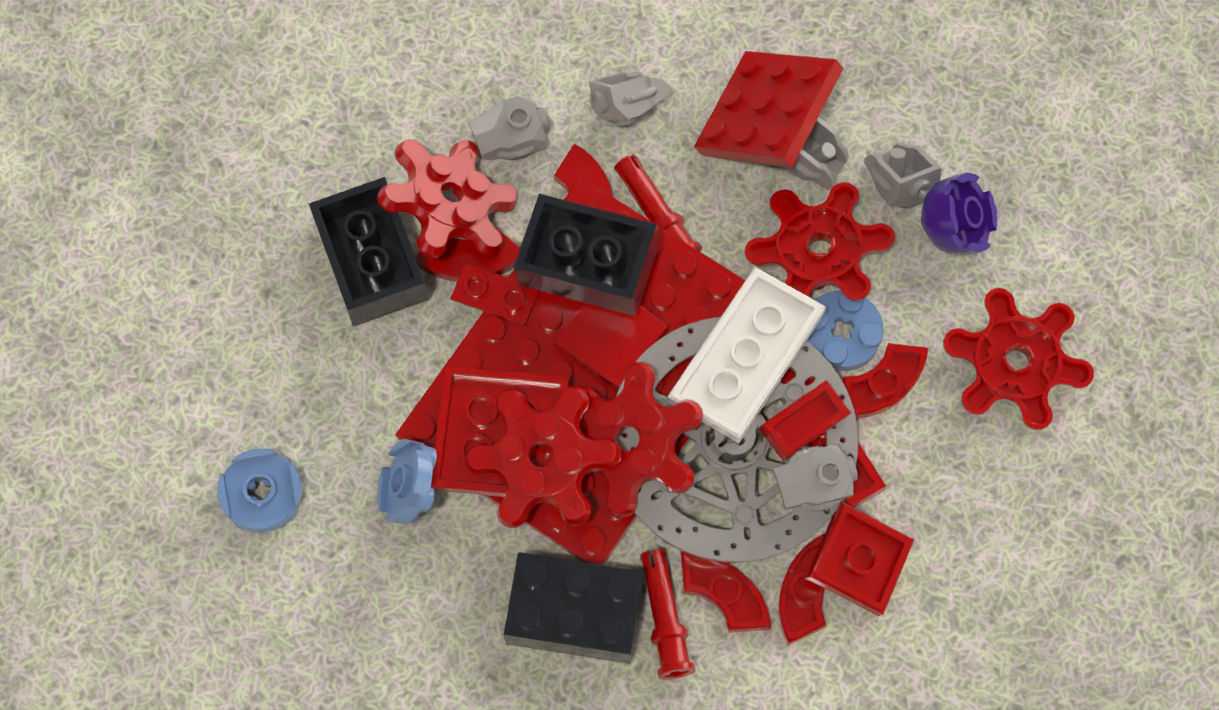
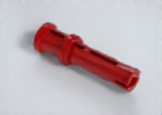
(651, 200)
(668, 633)

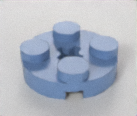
(864, 336)
(241, 477)
(406, 485)

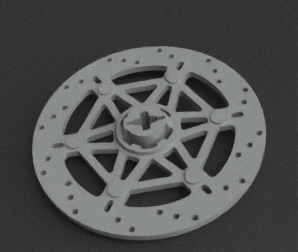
(762, 538)

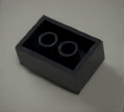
(368, 253)
(587, 254)
(573, 607)

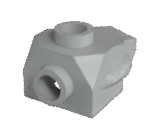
(626, 96)
(511, 130)
(821, 156)
(903, 174)
(816, 478)

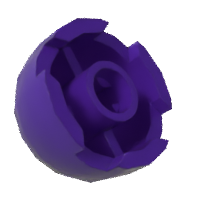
(959, 215)

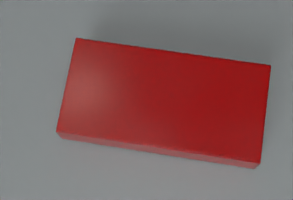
(804, 420)

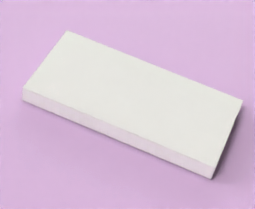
(748, 353)

